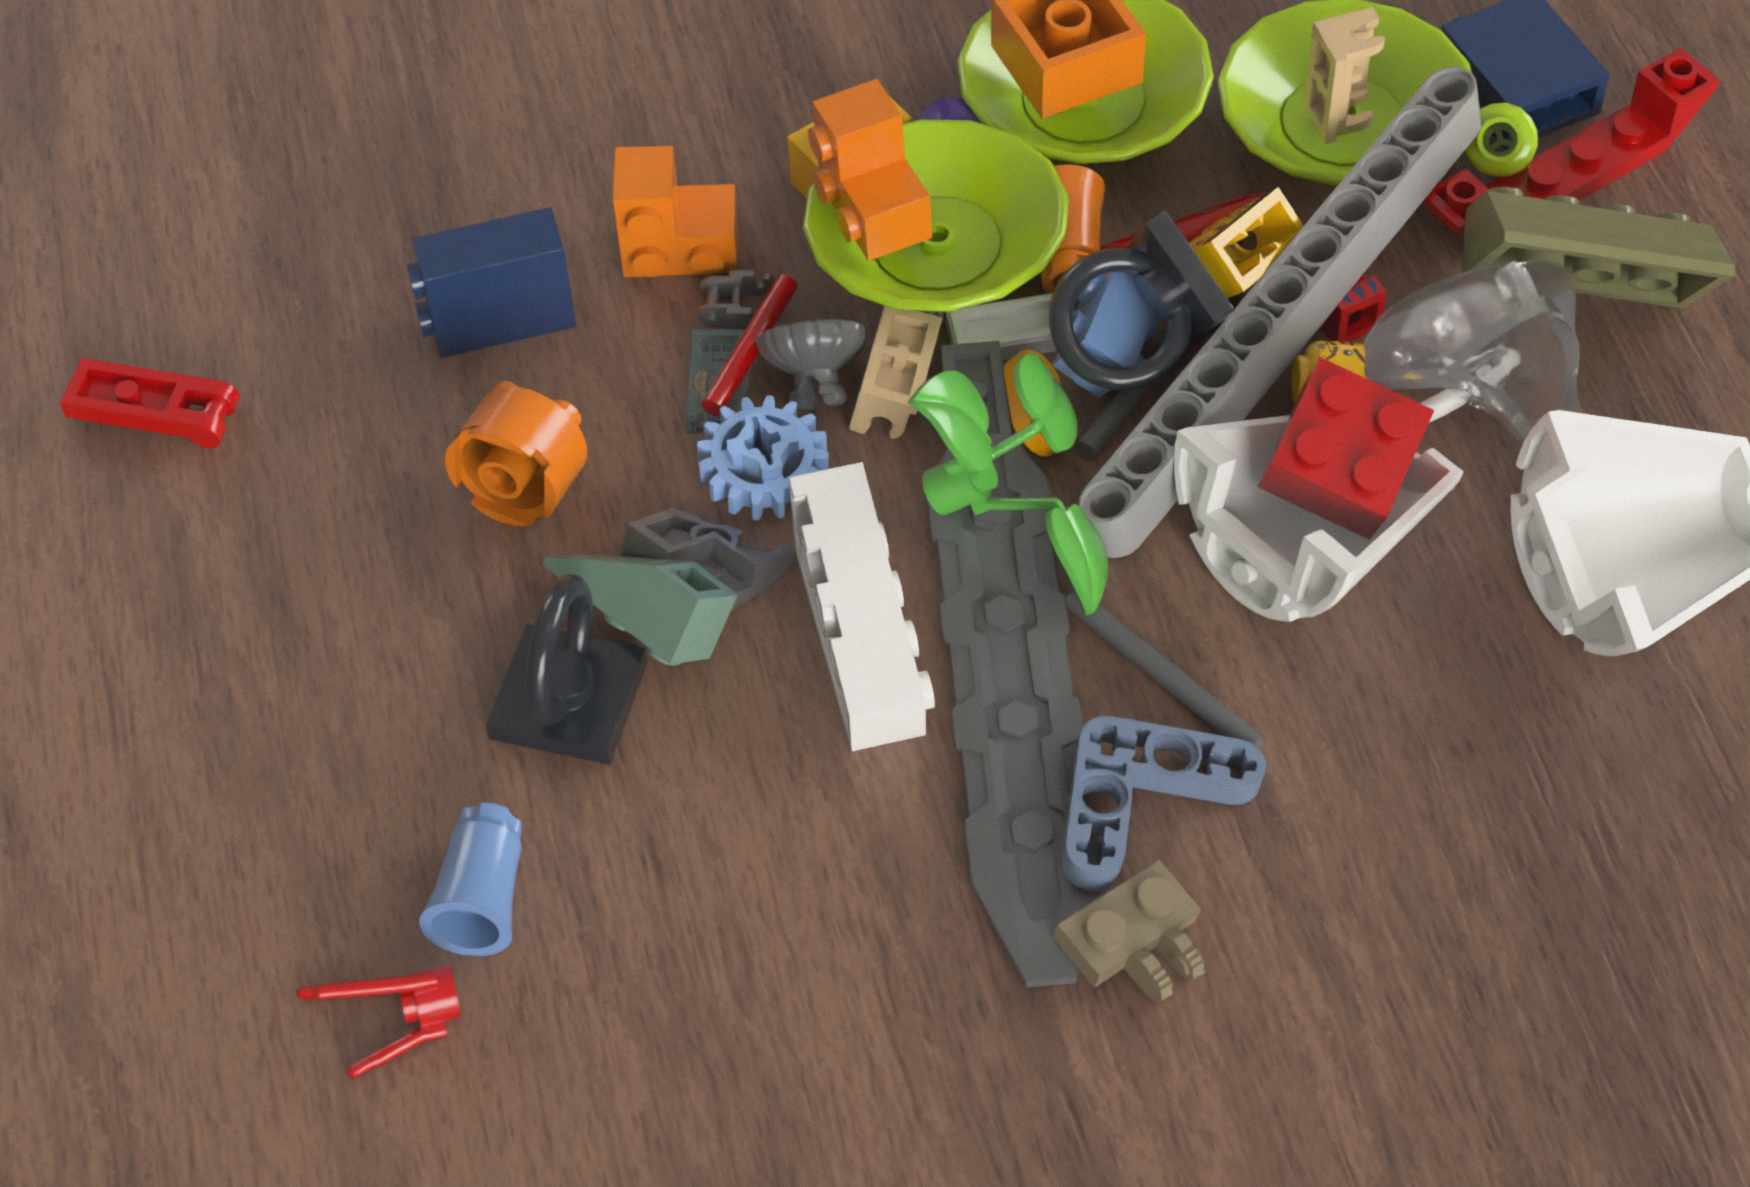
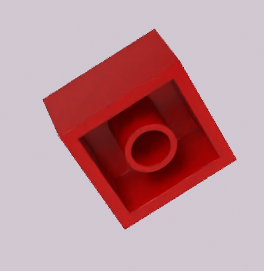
(1345, 448)

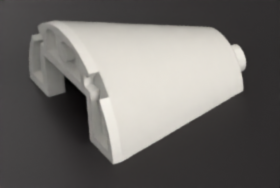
(1629, 525)
(1273, 551)

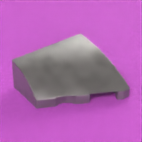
(712, 546)

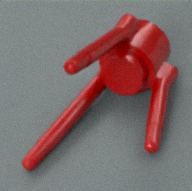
(423, 995)

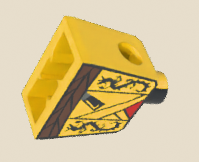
(1230, 264)

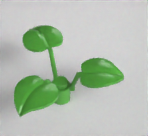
(962, 422)

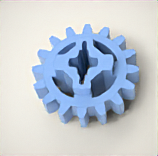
(756, 454)

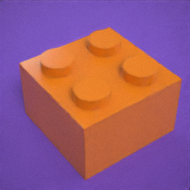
(1068, 49)

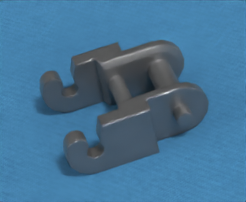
(731, 287)

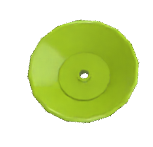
(1267, 78)
(1111, 127)
(992, 219)

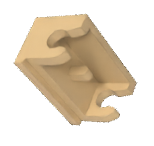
(1339, 72)
(895, 368)

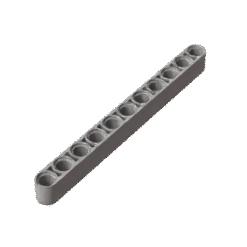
(1286, 304)

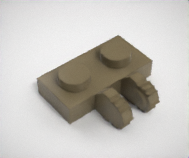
(1127, 925)

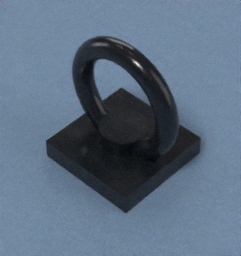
(1172, 285)
(566, 687)

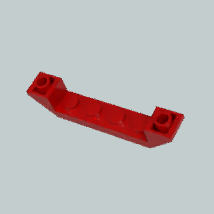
(1661, 106)

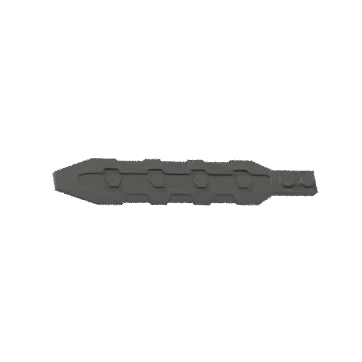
(1011, 694)

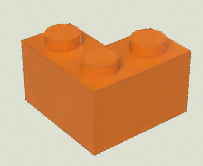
(866, 171)
(667, 225)

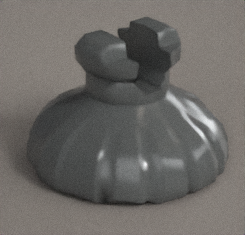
(813, 356)

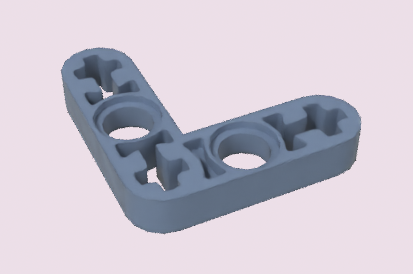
(1120, 774)

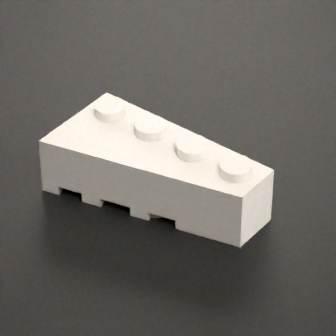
(858, 608)

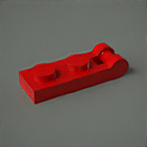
(150, 400)

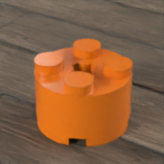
(517, 454)

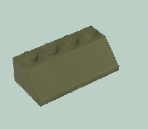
(1601, 248)

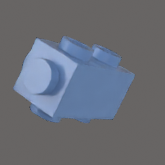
(1111, 324)

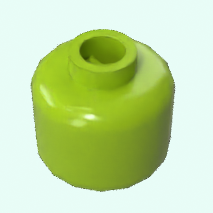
(1522, 147)

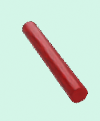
(746, 348)

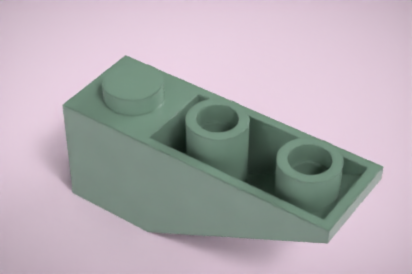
(661, 602)

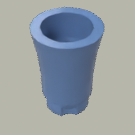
(476, 884)

